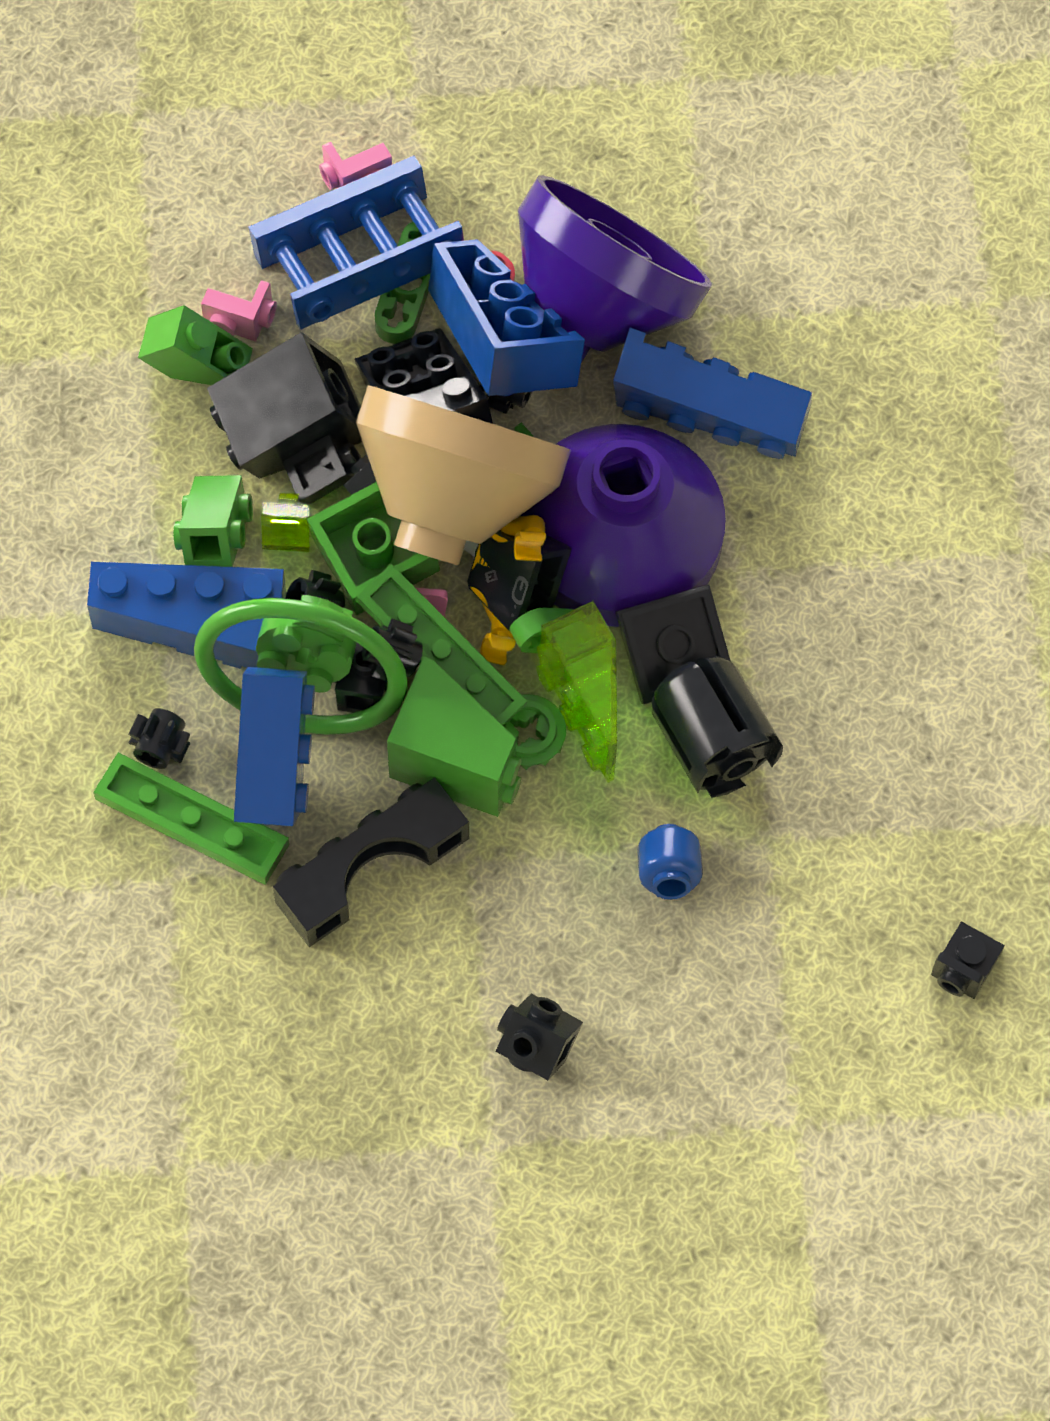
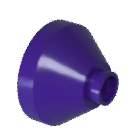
(602, 267)
(637, 518)

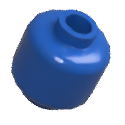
(670, 861)

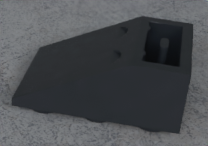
(426, 371)

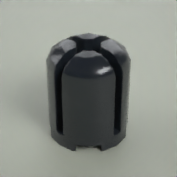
(714, 725)

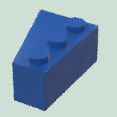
(273, 746)

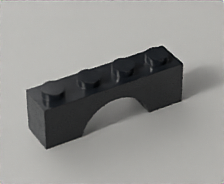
(419, 825)

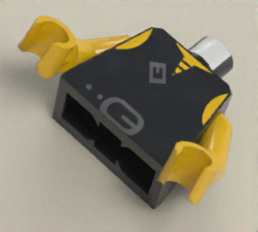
(513, 575)

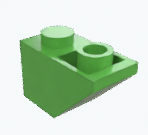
(191, 347)

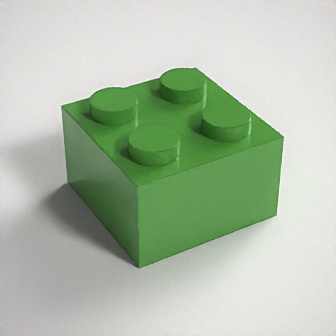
(359, 544)

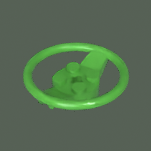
(310, 638)

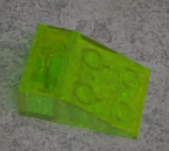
(581, 667)

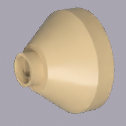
(452, 472)

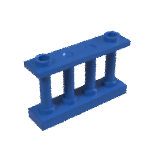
(340, 212)

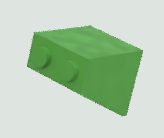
(455, 740)

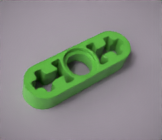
(413, 302)

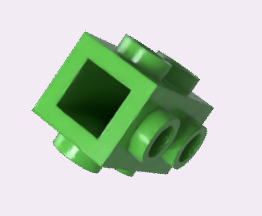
(213, 521)

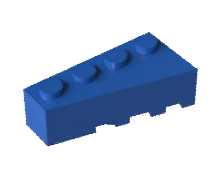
(499, 324)
(709, 397)
(174, 601)

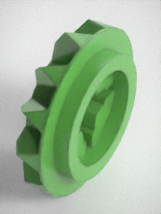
(549, 728)

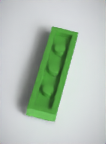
(396, 598)
(191, 818)

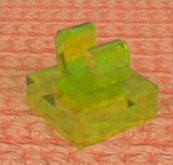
(286, 524)

